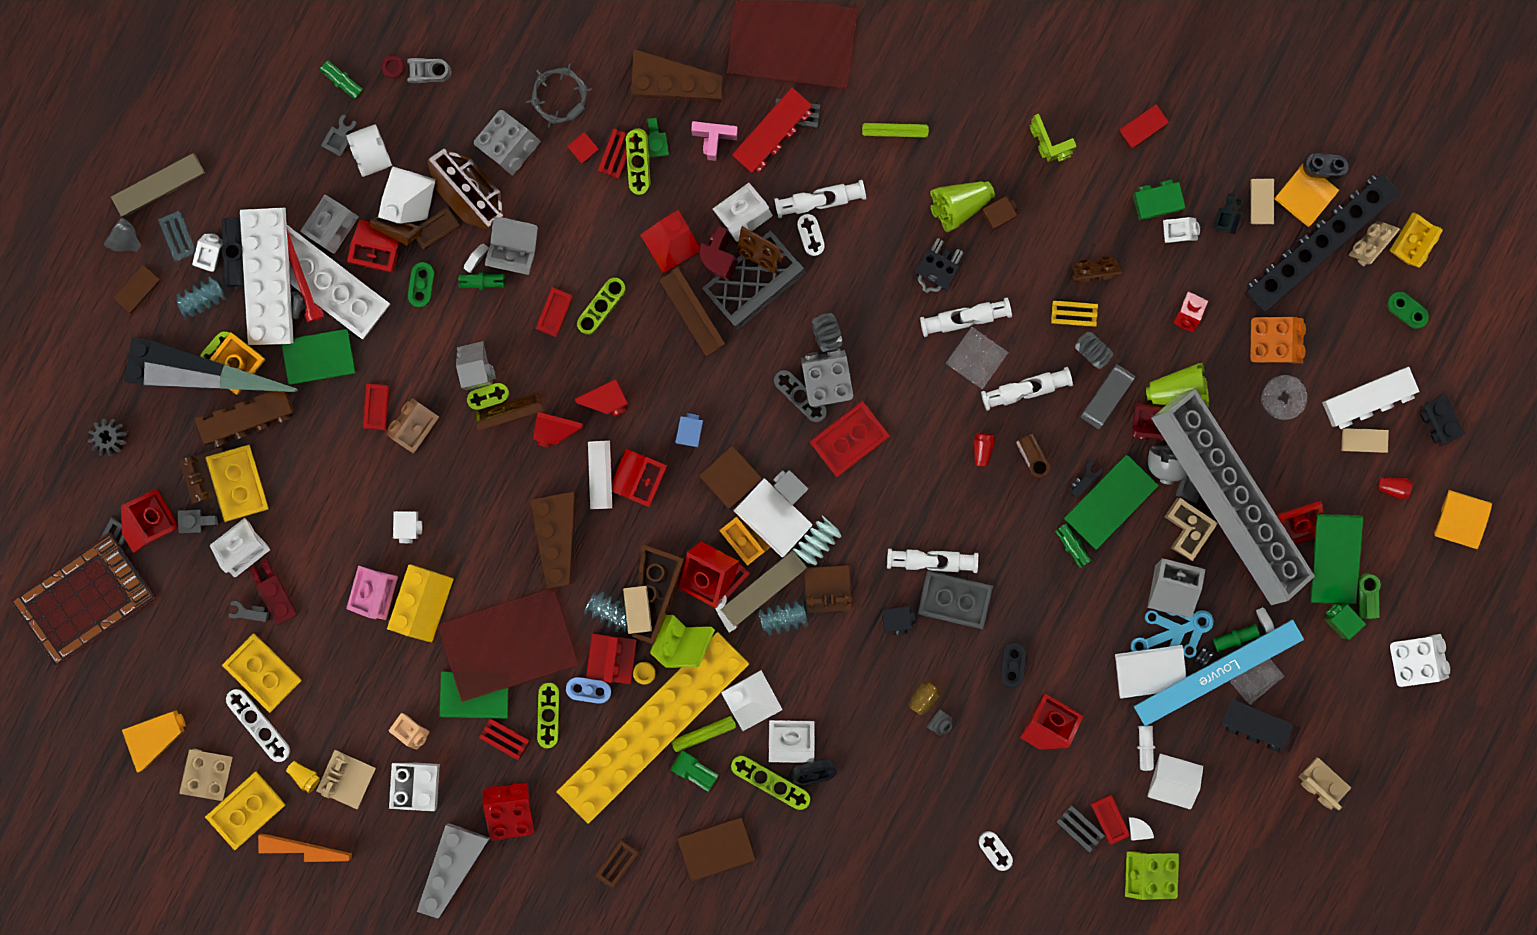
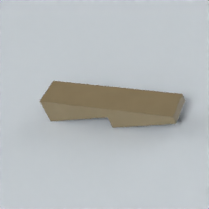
(157, 185)
(763, 588)

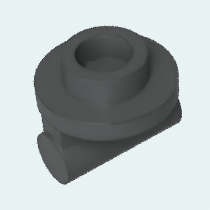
(297, 304)
(940, 723)

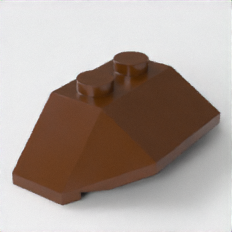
(465, 188)

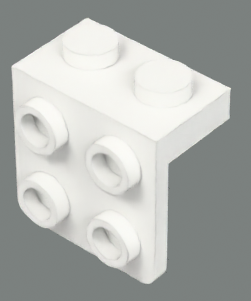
(1420, 660)

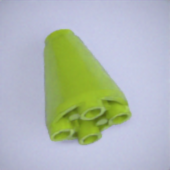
(959, 202)

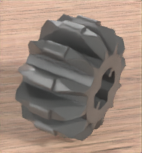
(827, 332)
(1094, 350)
(113, 432)

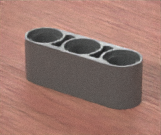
(1107, 396)

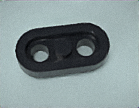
(1327, 167)
(1014, 665)
(814, 772)

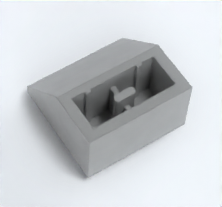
(1176, 588)

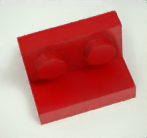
(611, 658)

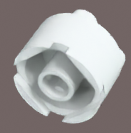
(369, 150)

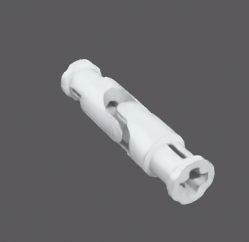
(805, 201)
(978, 314)
(1014, 392)
(918, 560)

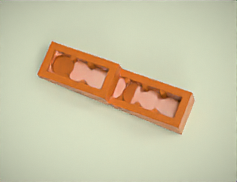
(311, 852)

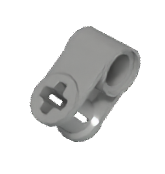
(423, 70)

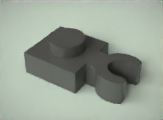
(336, 138)

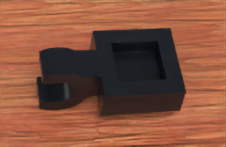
(1228, 217)
(1080, 484)

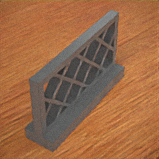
(763, 297)

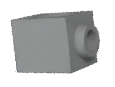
(789, 486)

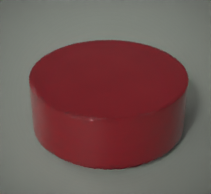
(392, 67)

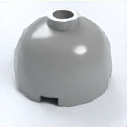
(1165, 465)

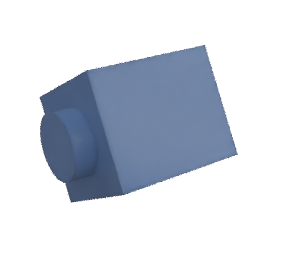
(689, 430)

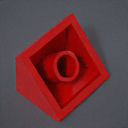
(1301, 521)

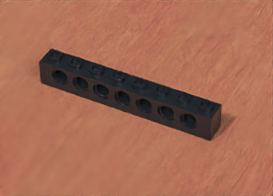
(1385, 194)

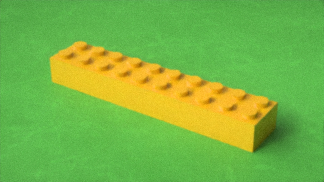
(651, 729)

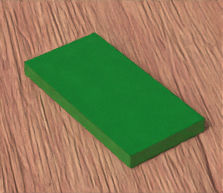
(1111, 502)
(1336, 558)

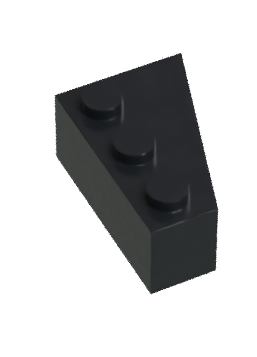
(1260, 726)

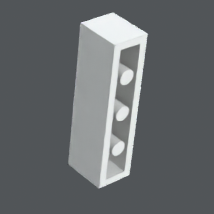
(1370, 397)

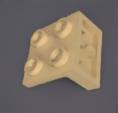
(1327, 784)

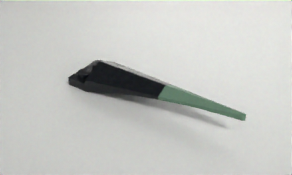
(163, 365)

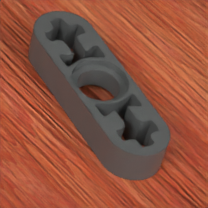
(784, 388)

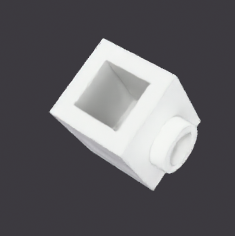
(406, 526)

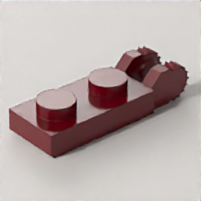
(273, 594)

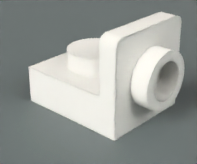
(1181, 230)
(208, 252)

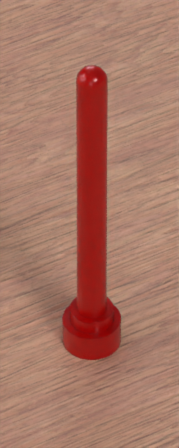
(313, 312)

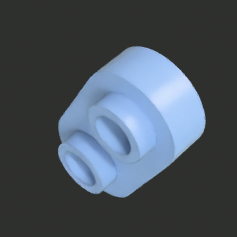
(588, 690)

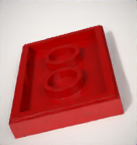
(849, 439)

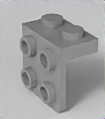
(506, 142)
(512, 245)
(827, 377)

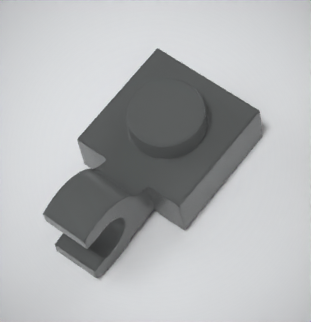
(192, 521)
(255, 613)

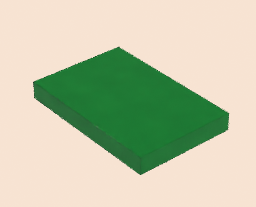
(319, 357)
(486, 706)

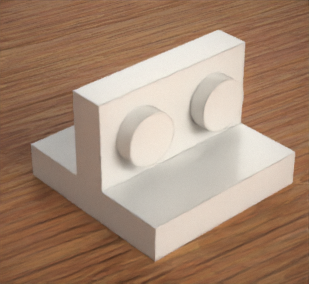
(743, 209)
(238, 548)
(791, 741)

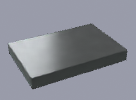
(955, 599)

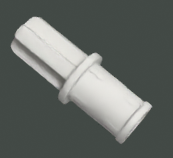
(1146, 747)

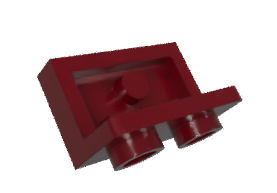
(1142, 424)

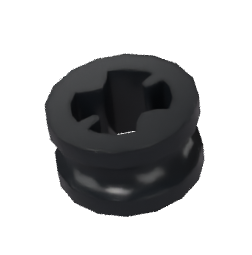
(1203, 656)

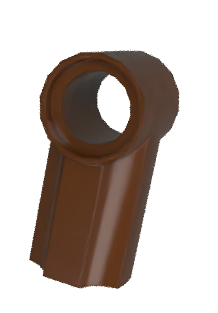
(1032, 454)

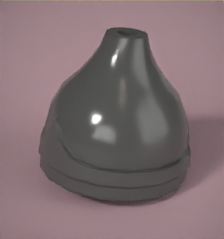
(122, 237)

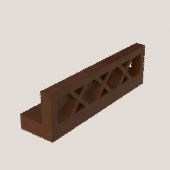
(692, 312)

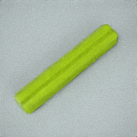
(895, 130)
(703, 734)

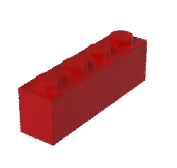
(772, 130)

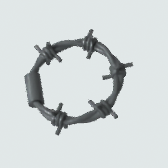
(575, 112)

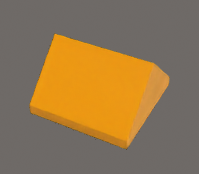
(238, 355)

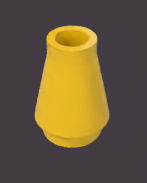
(303, 776)

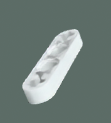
(261, 722)

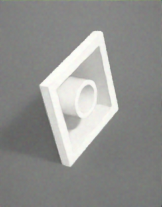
(406, 196)
(751, 700)

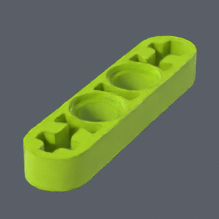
(772, 779)

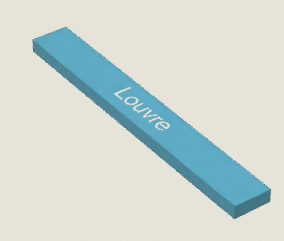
(1218, 672)

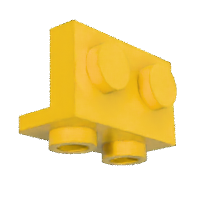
(1416, 240)

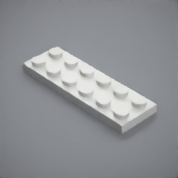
(266, 276)
(336, 288)

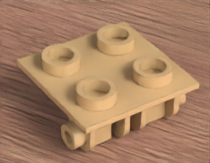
(1373, 242)
(205, 775)
(345, 779)

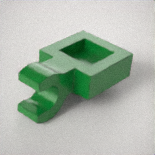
(656, 141)

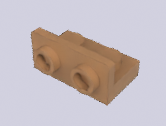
(412, 425)

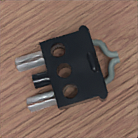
(933, 274)

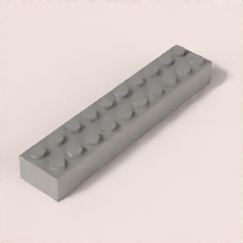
(1233, 497)

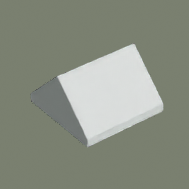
(1176, 781)

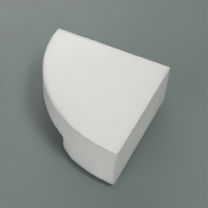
(476, 257)
(1265, 620)
(1139, 829)

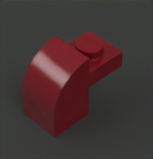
(715, 259)

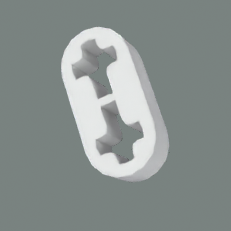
(816, 233)
(999, 847)

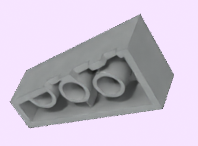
(451, 864)

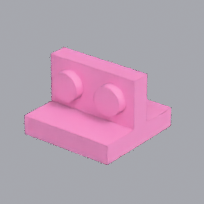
(714, 132)
(372, 593)

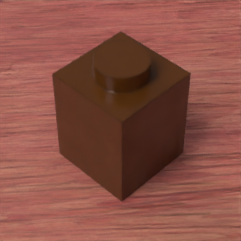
(1000, 212)

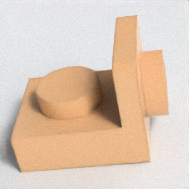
(409, 732)

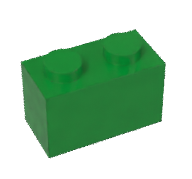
(1158, 200)
(1344, 620)

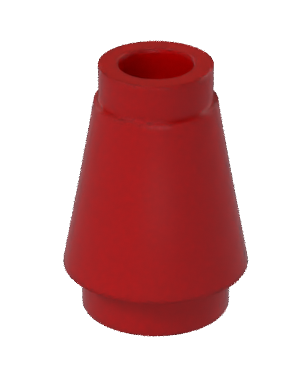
(983, 448)
(1396, 487)

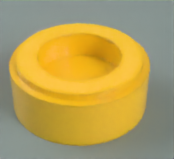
(644, 672)

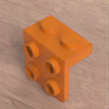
(1277, 339)

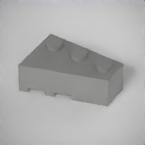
(474, 367)

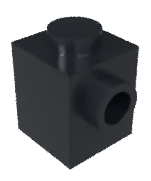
(898, 619)

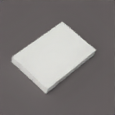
(773, 517)
(1149, 670)

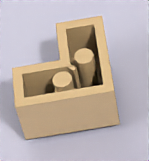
(1195, 528)

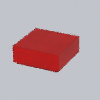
(583, 148)

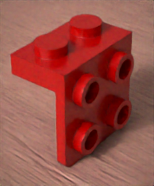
(508, 811)

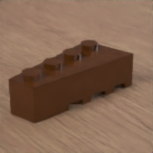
(668, 79)
(245, 417)
(554, 531)
(662, 576)

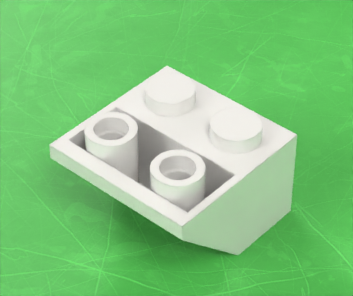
(414, 786)

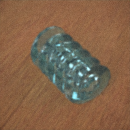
(200, 297)
(607, 611)
(783, 618)

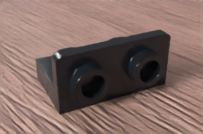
(1442, 420)

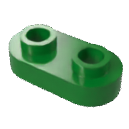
(422, 285)
(1408, 310)

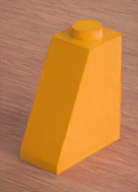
(152, 738)

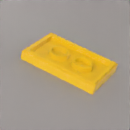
(236, 483)
(261, 672)
(245, 810)

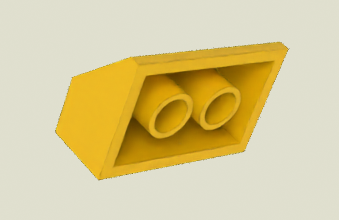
(420, 603)

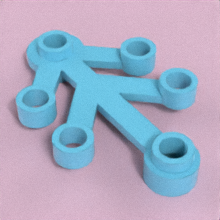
(1176, 631)

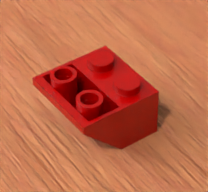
(373, 249)
(638, 478)

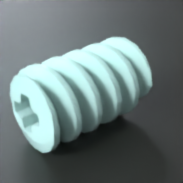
(817, 541)

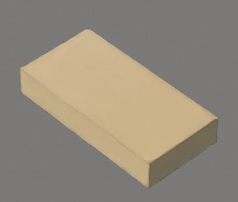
(1262, 201)
(1364, 440)
(637, 609)

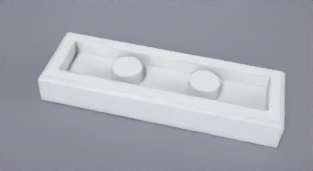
(600, 475)

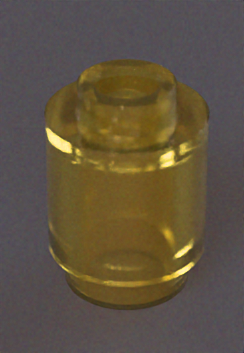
(924, 698)

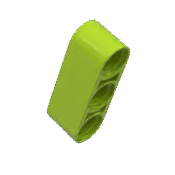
(598, 317)

